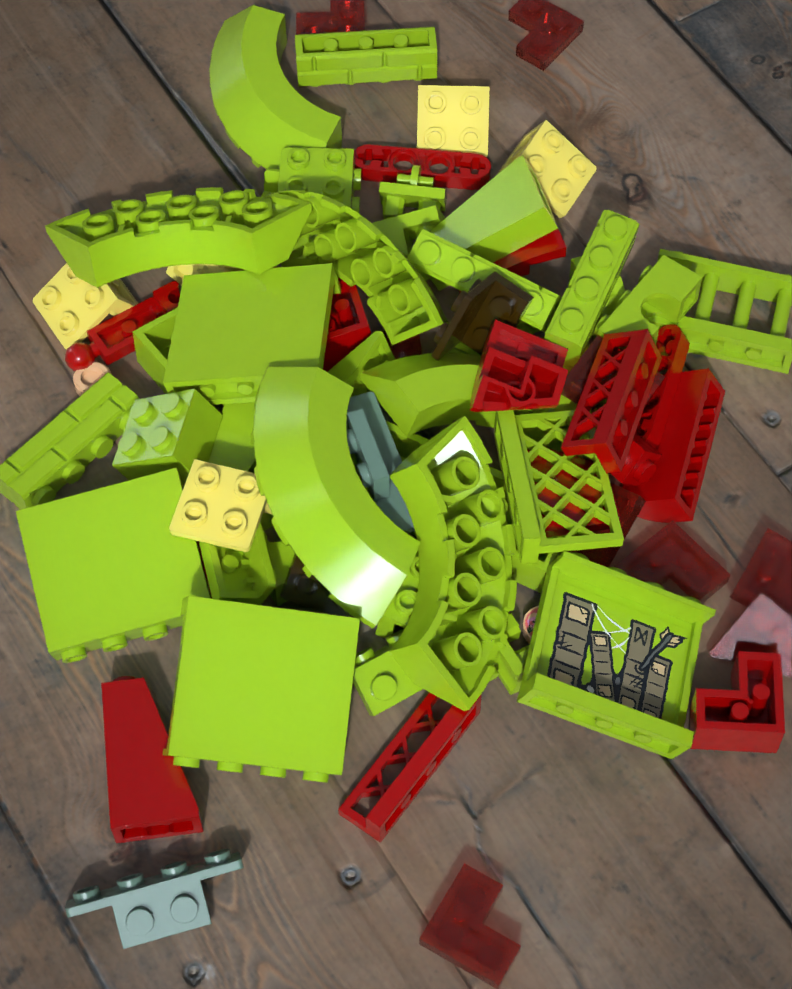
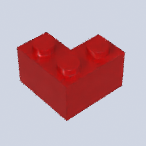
(346, 327)
(748, 714)

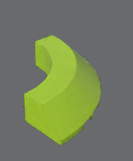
(255, 97)
(180, 230)
(368, 260)
(433, 393)
(318, 494)
(463, 566)

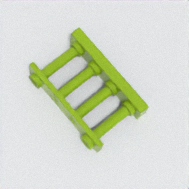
(736, 342)

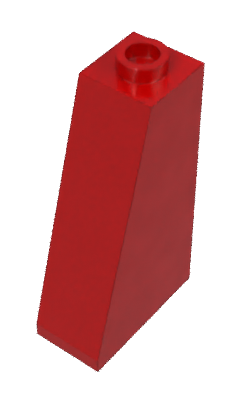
(144, 787)

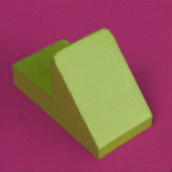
(406, 227)

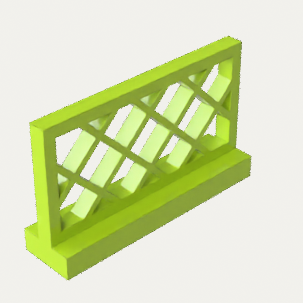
(523, 493)

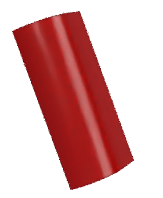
(684, 448)

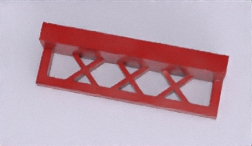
(625, 398)
(418, 769)

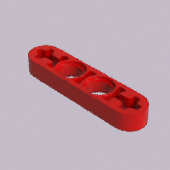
(426, 158)
(673, 349)

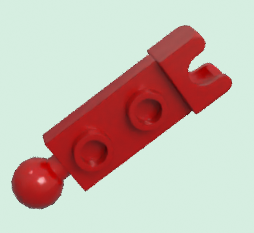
(115, 336)

